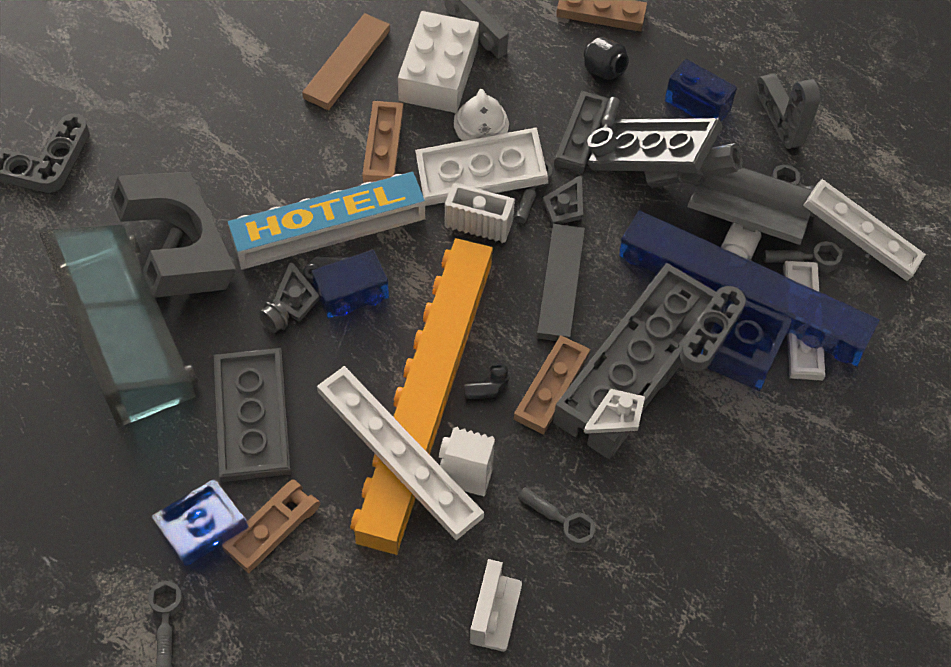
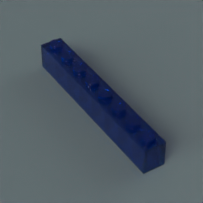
(814, 316)

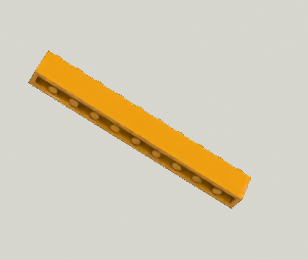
(426, 389)

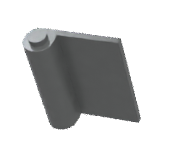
(755, 203)

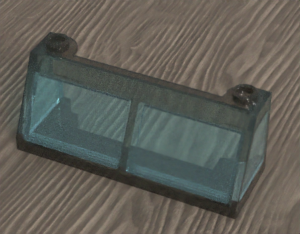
(119, 320)

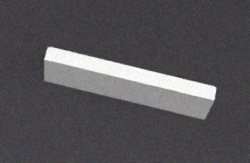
(864, 230)
(804, 360)

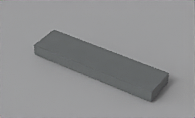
(560, 282)

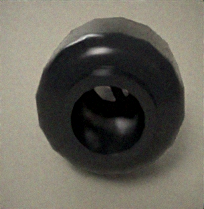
(606, 58)

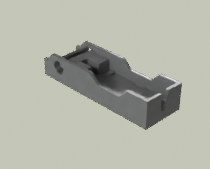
(637, 354)

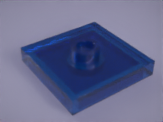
(200, 522)

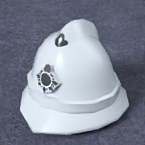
(480, 118)

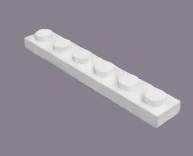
(401, 453)

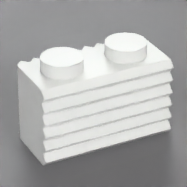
(479, 212)
(468, 459)

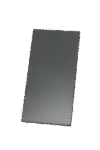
(659, 145)
(251, 415)

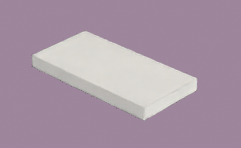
(483, 163)

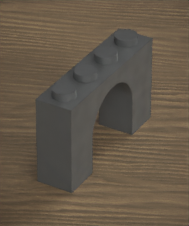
(178, 201)

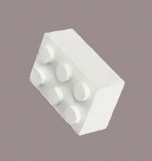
(438, 61)

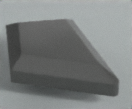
(565, 202)
(296, 293)

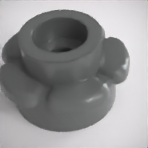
(274, 317)

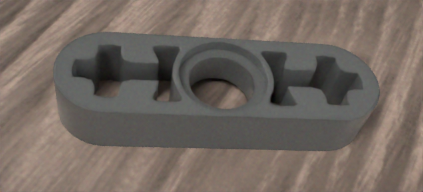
(712, 341)

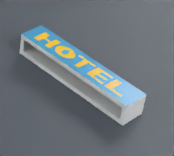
(327, 220)

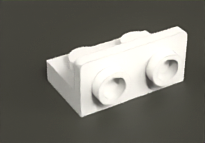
(495, 609)

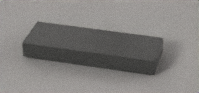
(585, 119)

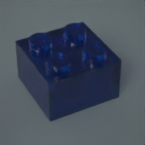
(750, 345)

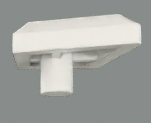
(616, 413)

